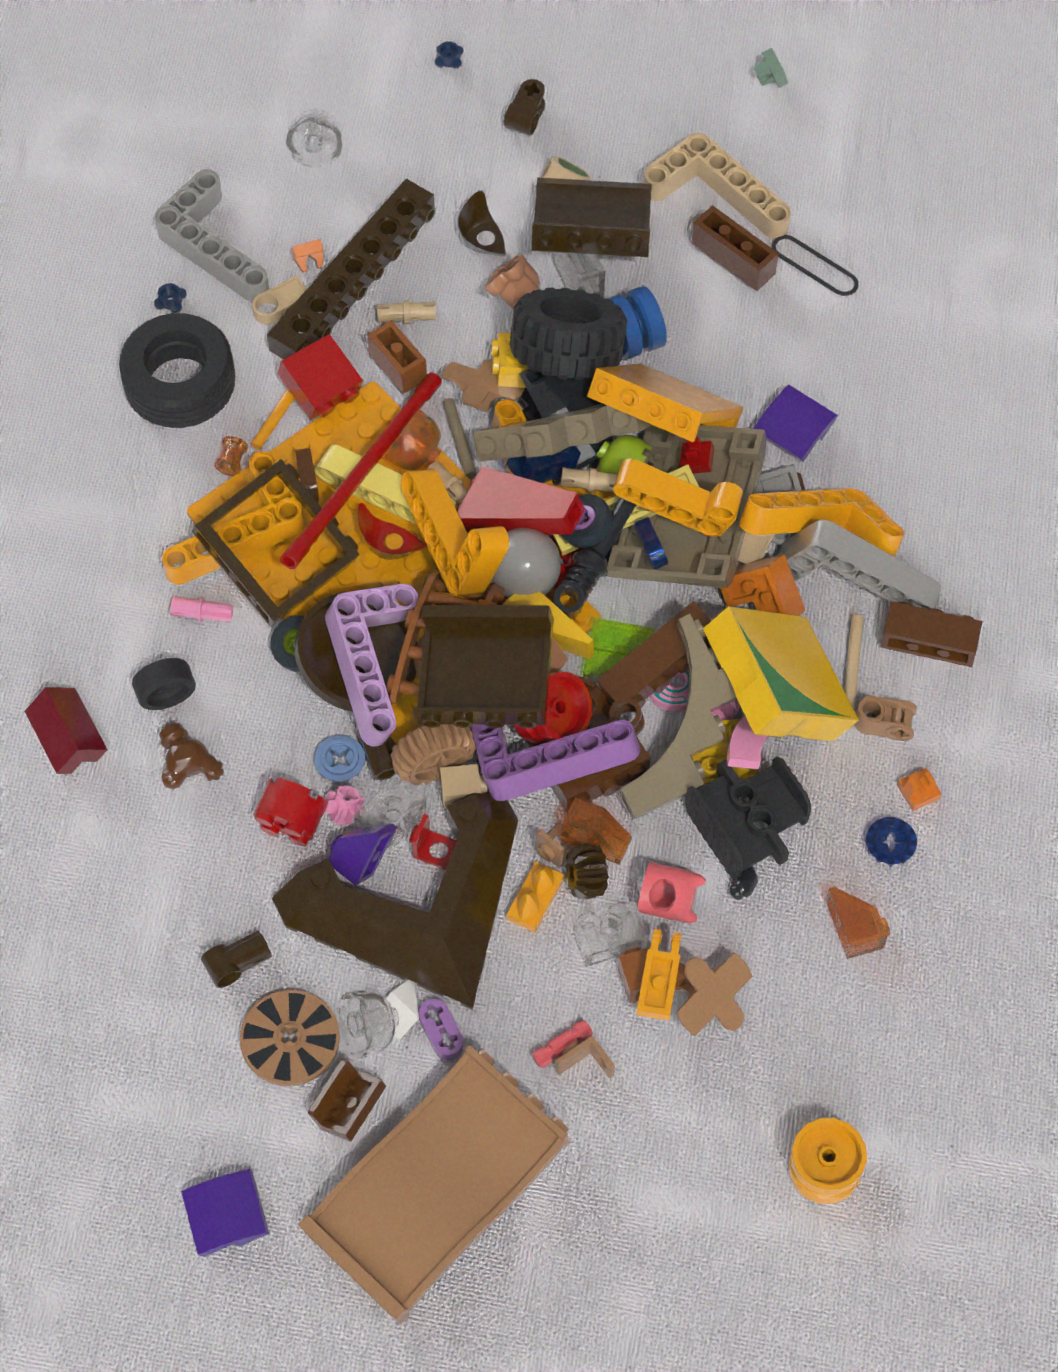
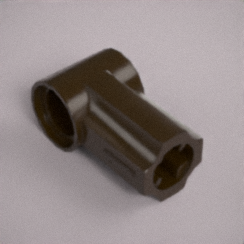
(379, 757)
(228, 962)

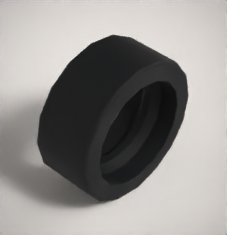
(163, 683)

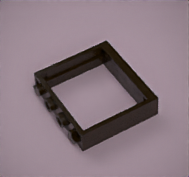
(240, 575)

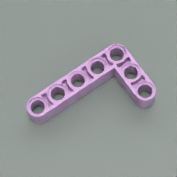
(363, 653)

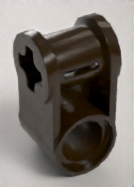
(526, 107)

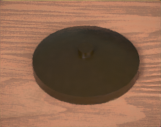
(319, 662)

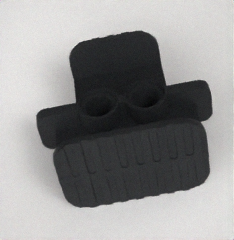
(729, 824)

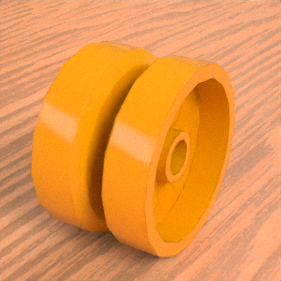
(827, 1160)

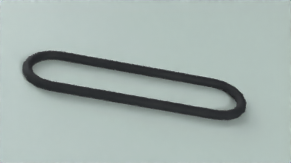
(856, 283)

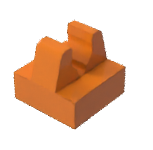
(301, 253)
(919, 789)

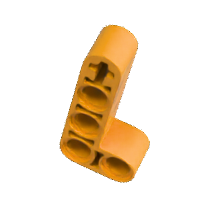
(677, 499)

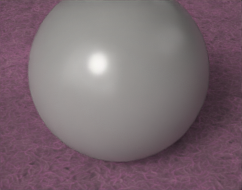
(529, 564)

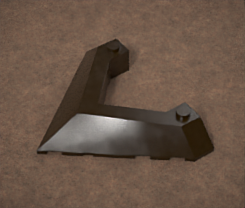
(434, 949)

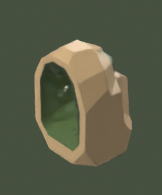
(563, 169)

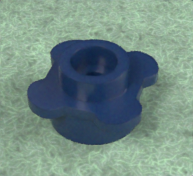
(449, 55)
(168, 291)

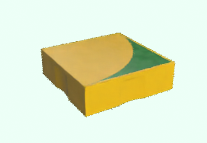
(780, 674)

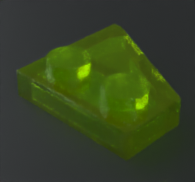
(612, 643)

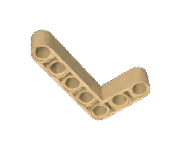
(727, 177)

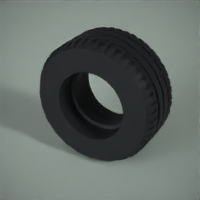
(173, 338)

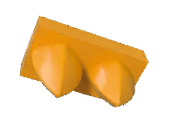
(535, 897)

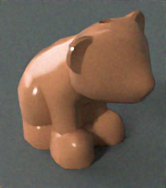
(513, 280)

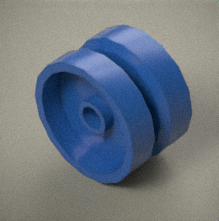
(644, 322)

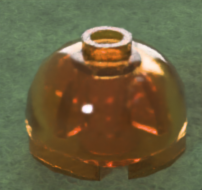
(416, 443)

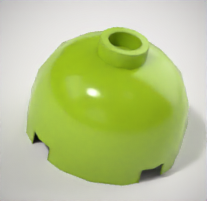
(619, 449)

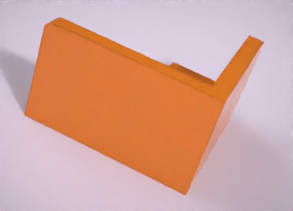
(767, 585)

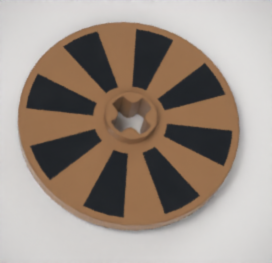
(289, 1062)

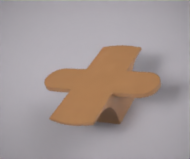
(479, 386)
(712, 993)

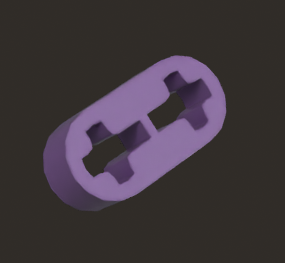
(447, 1026)

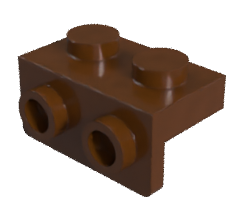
(345, 1101)

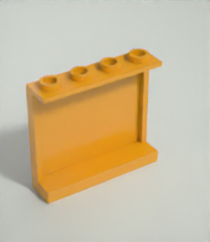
(662, 400)

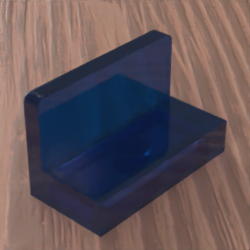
(544, 467)

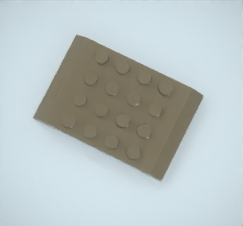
(690, 554)

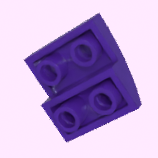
(795, 422)
(225, 1212)

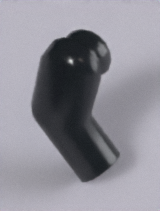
(744, 884)

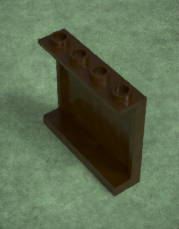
(592, 217)
(485, 665)

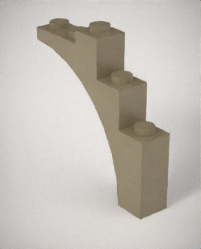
(554, 433)
(698, 731)

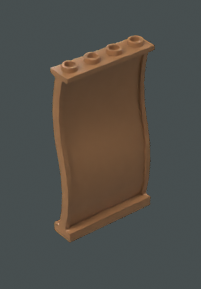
(436, 1183)

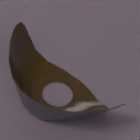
(476, 219)

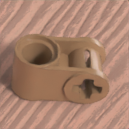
(888, 718)

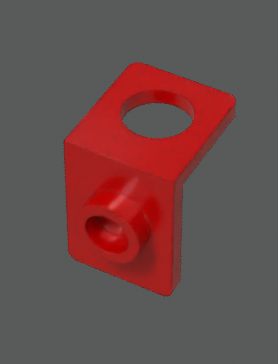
(423, 839)

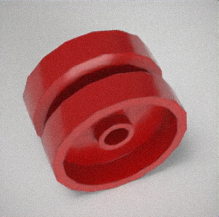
(567, 710)

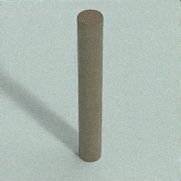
(459, 438)

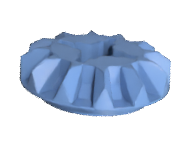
(339, 746)

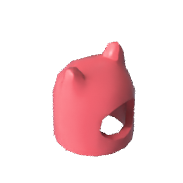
(669, 892)

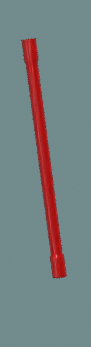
(301, 545)

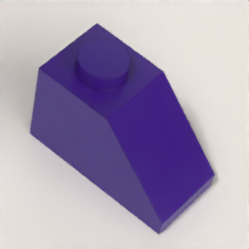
(360, 851)

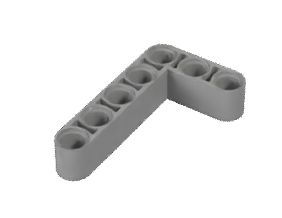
(180, 229)
(859, 561)

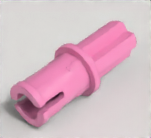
(200, 609)

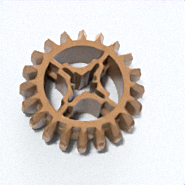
(428, 749)

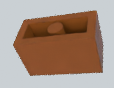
(397, 356)

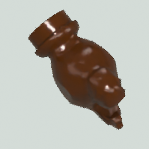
(186, 757)

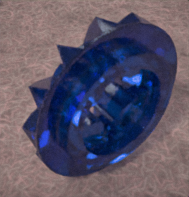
(902, 834)

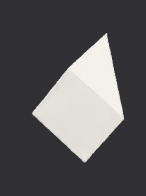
(405, 1002)

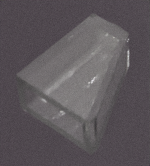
(580, 271)

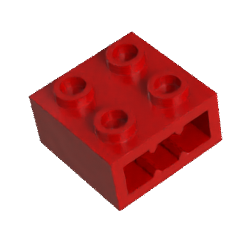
(320, 377)

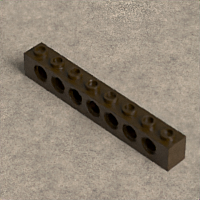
(401, 218)

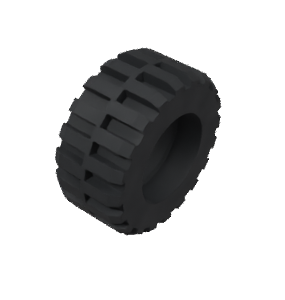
(567, 332)

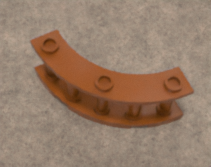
(414, 622)

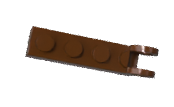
(648, 668)

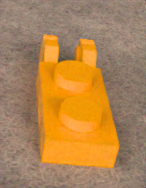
(659, 978)

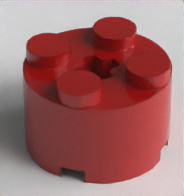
(289, 810)

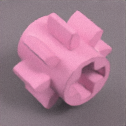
(343, 804)

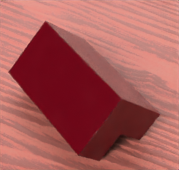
(65, 729)

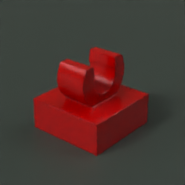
(697, 456)

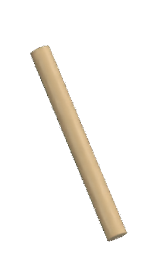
(853, 659)

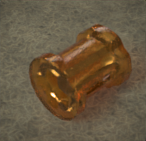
(221, 463)

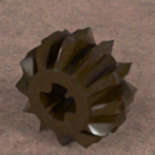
(586, 871)

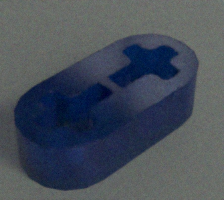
(651, 543)

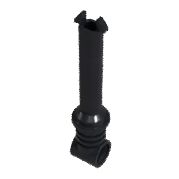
(591, 563)

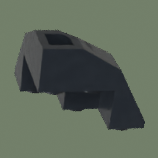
(562, 396)

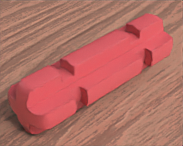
(554, 1048)

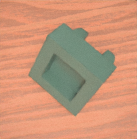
(770, 70)

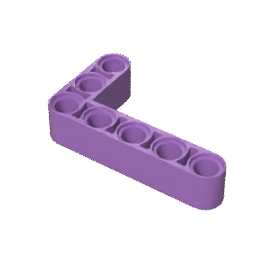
(553, 761)

